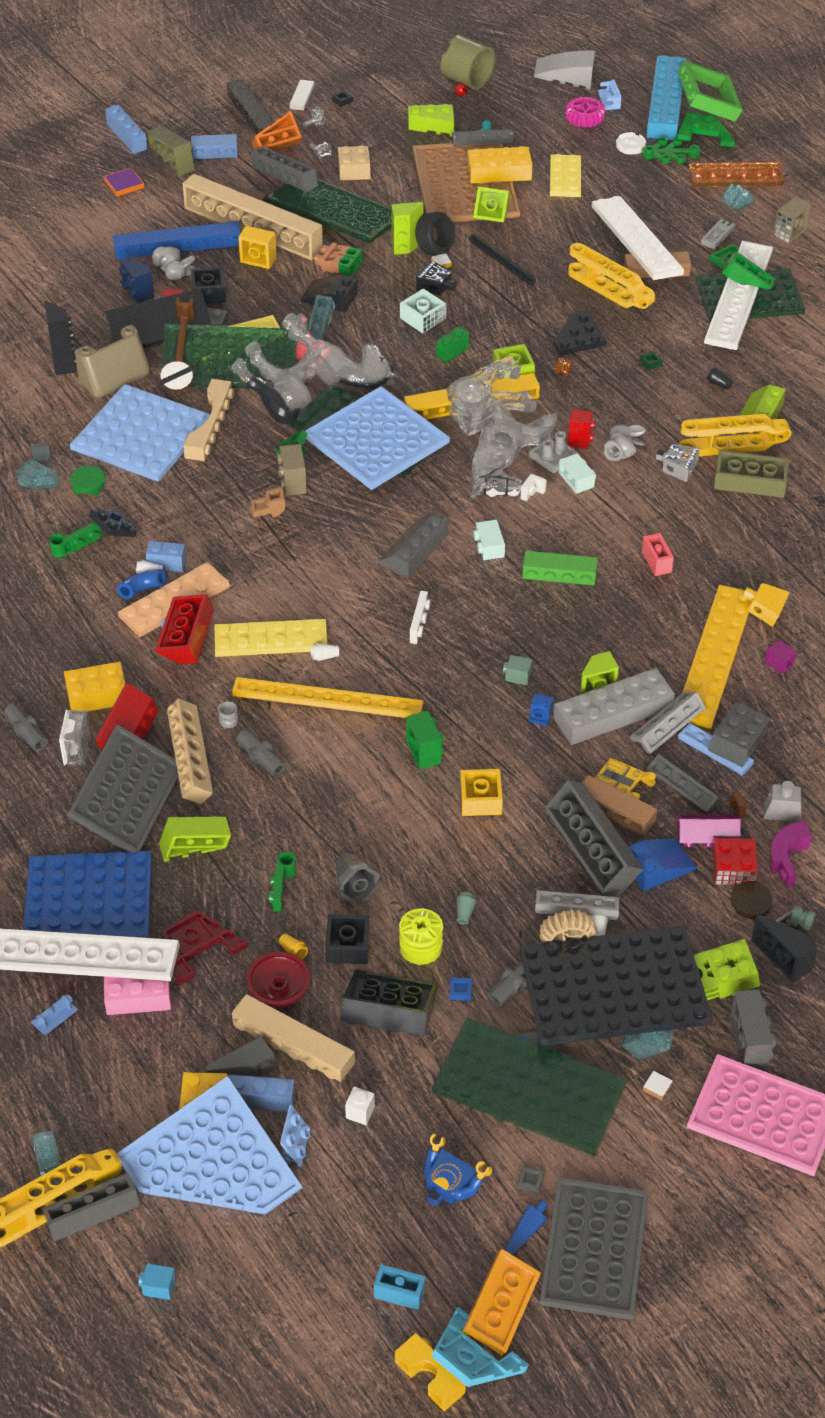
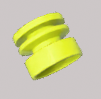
(421, 936)

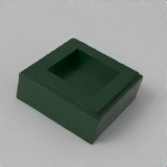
(651, 360)

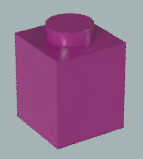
(780, 656)

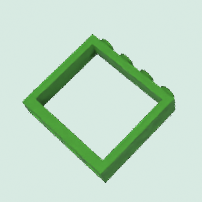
(728, 108)

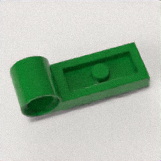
(64, 545)
(285, 869)

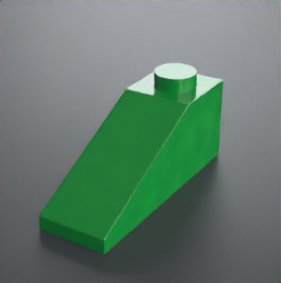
(746, 272)

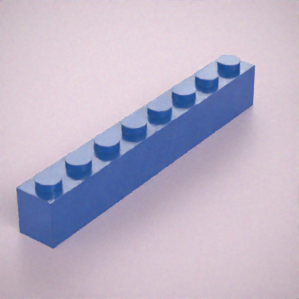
(183, 238)

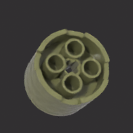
(468, 62)

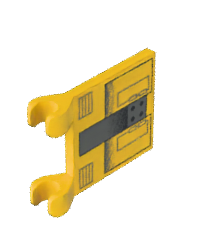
(624, 777)

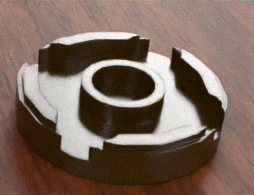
(751, 900)

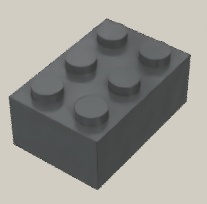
(739, 734)
(752, 1028)

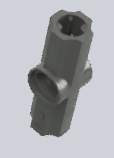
(25, 727)
(261, 752)
(511, 982)

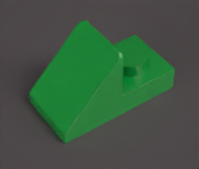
(297, 438)

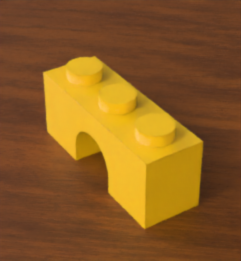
(416, 1357)

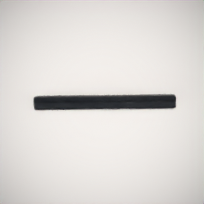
(503, 260)

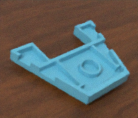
(469, 1360)

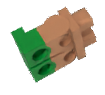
(339, 259)

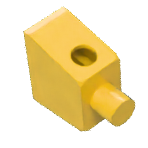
(766, 602)

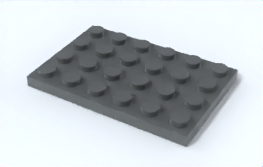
(125, 790)
(594, 1248)

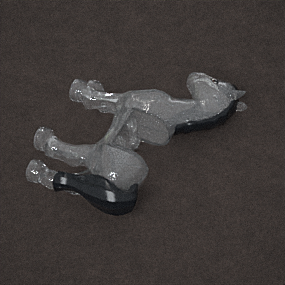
(287, 391)

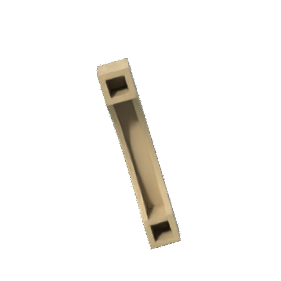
(199, 441)

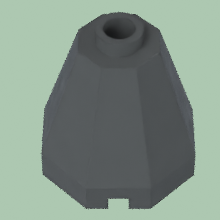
(356, 878)

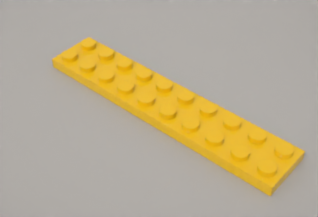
(717, 651)

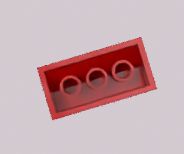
(185, 628)
(132, 711)

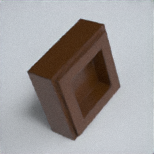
(738, 804)

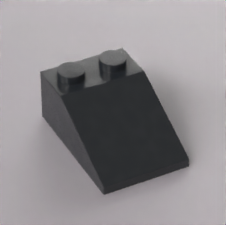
(340, 288)
(785, 947)

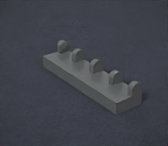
(482, 137)
(684, 784)

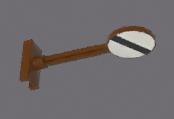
(177, 374)

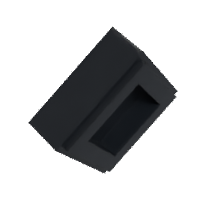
(342, 98)

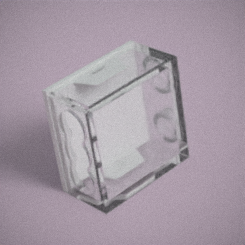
(75, 737)

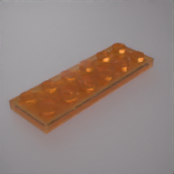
(736, 173)

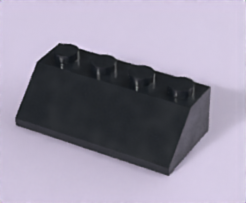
(60, 339)

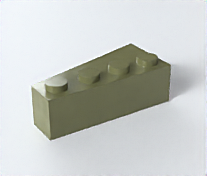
(172, 149)

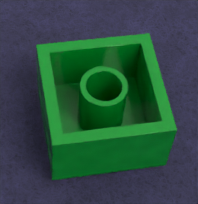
(424, 739)

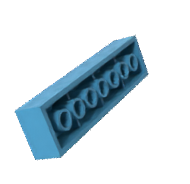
(665, 98)

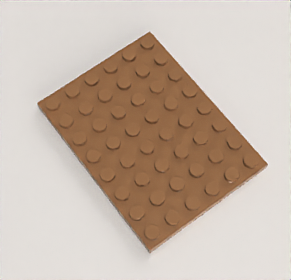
(447, 183)

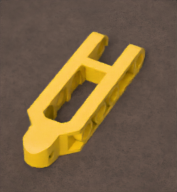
(591, 276)
(712, 427)
(19, 1207)

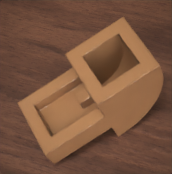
(272, 503)

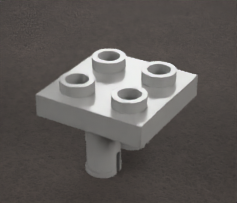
(552, 451)

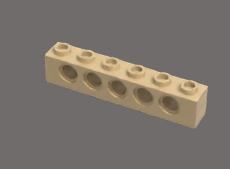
(189, 751)

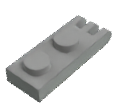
(717, 234)

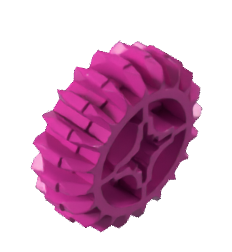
(585, 112)

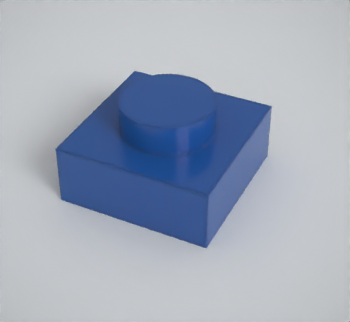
(460, 988)

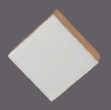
(657, 1085)

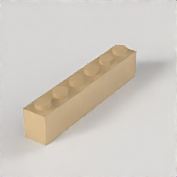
(293, 1038)

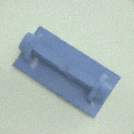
(54, 1015)

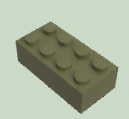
(751, 473)

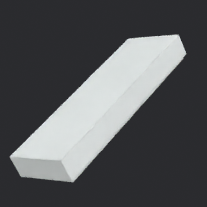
(302, 95)

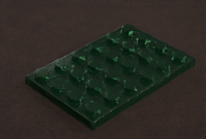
(778, 301)

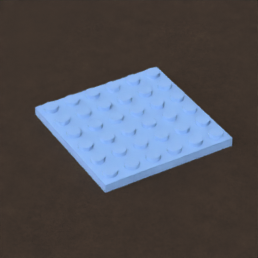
(139, 432)
(376, 437)

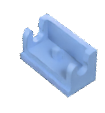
(610, 96)

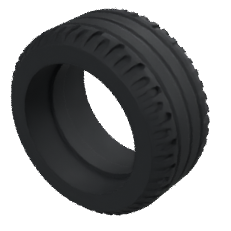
(424, 233)

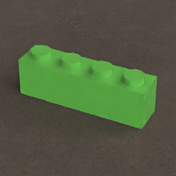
(560, 568)

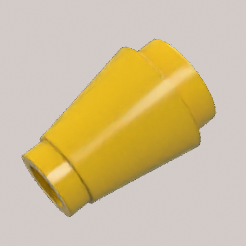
(293, 946)

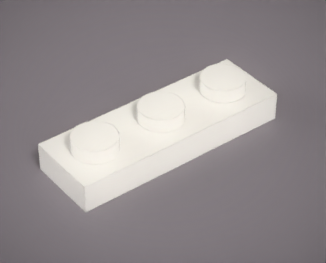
(419, 617)

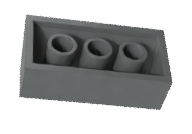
(416, 545)

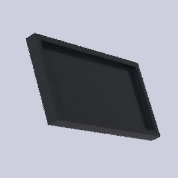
(152, 315)

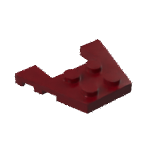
(195, 935)

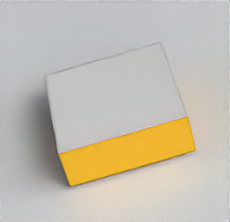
(442, 260)

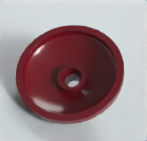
(278, 970)

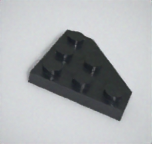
(579, 335)

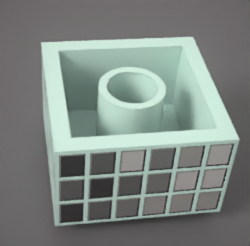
(423, 310)

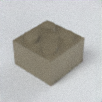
(292, 470)

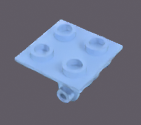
(294, 1137)

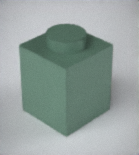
(518, 669)

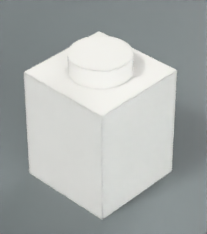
(360, 1105)

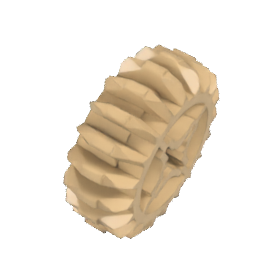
(567, 926)

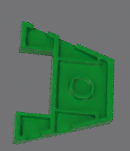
(704, 125)

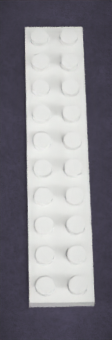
(637, 238)
(736, 301)
(88, 954)

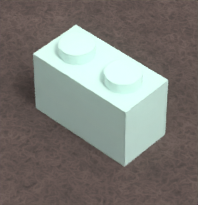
(577, 473)
(489, 540)

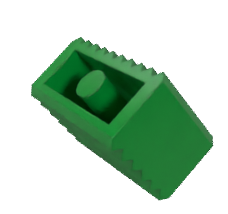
(452, 344)

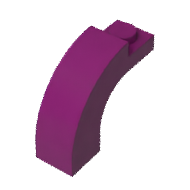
(788, 840)

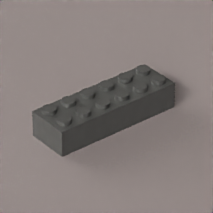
(593, 839)

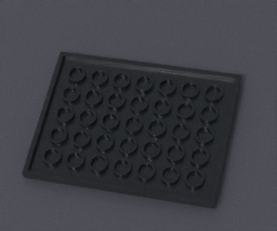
(614, 985)

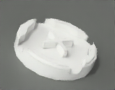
(630, 143)

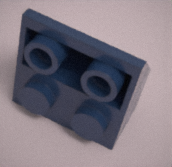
(137, 280)

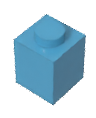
(157, 1281)

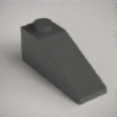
(247, 1060)

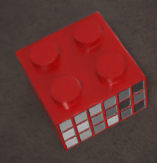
(734, 861)

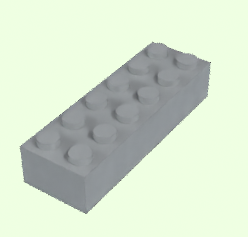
(613, 706)

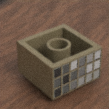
(792, 219)

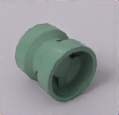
(801, 918)

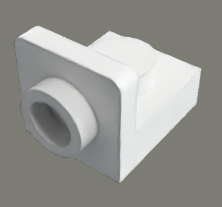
(531, 485)

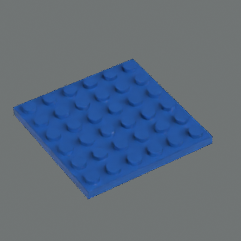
(90, 894)

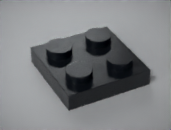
(113, 523)

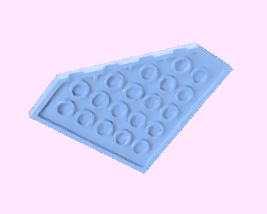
(211, 1156)

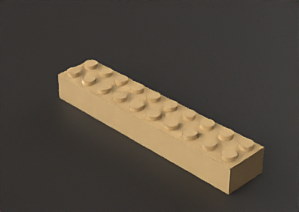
(228, 205)

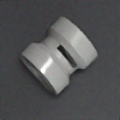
(228, 714)

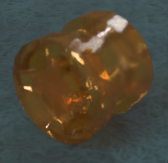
(564, 367)

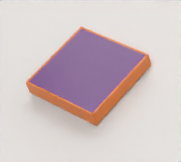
(124, 182)

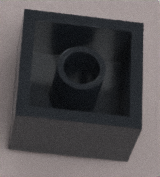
(211, 283)
(347, 939)

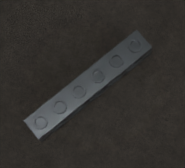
(284, 168)

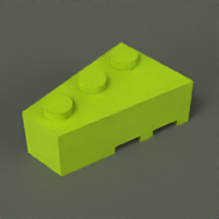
(432, 118)
(193, 834)

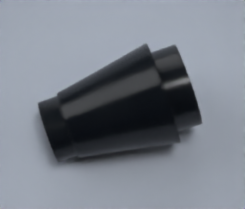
(718, 378)

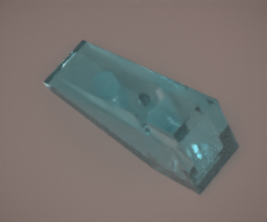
(321, 316)

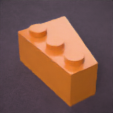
(279, 135)

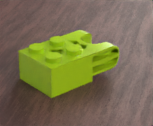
(727, 970)

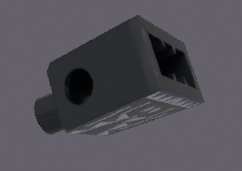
(435, 279)

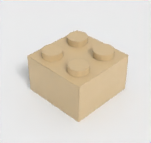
(354, 163)

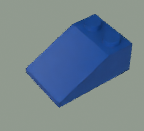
(660, 861)

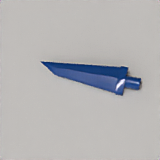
(528, 1225)

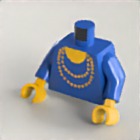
(449, 1176)

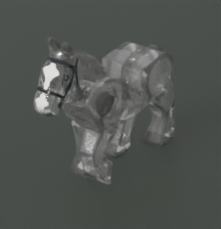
(502, 437)

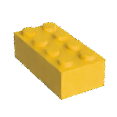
(499, 164)

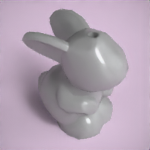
(170, 262)
(622, 441)

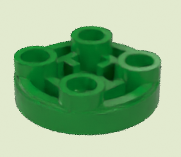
(88, 480)

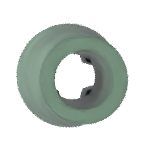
(465, 905)

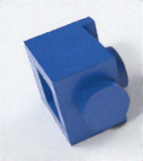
(541, 709)

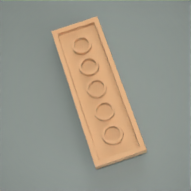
(150, 610)

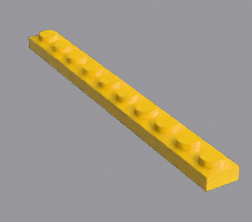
(326, 697)

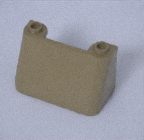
(112, 365)

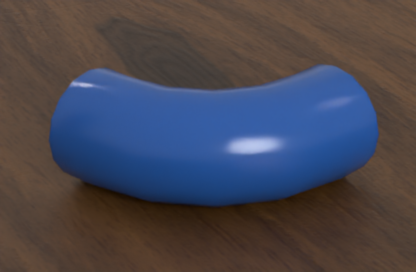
(140, 582)

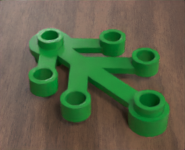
(670, 151)

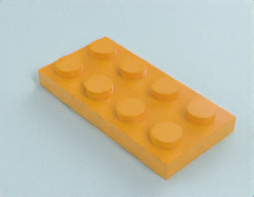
(501, 1302)

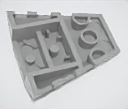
(568, 67)

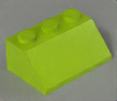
(404, 225)
(764, 401)

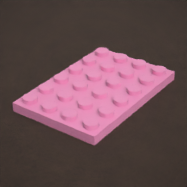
(762, 1114)

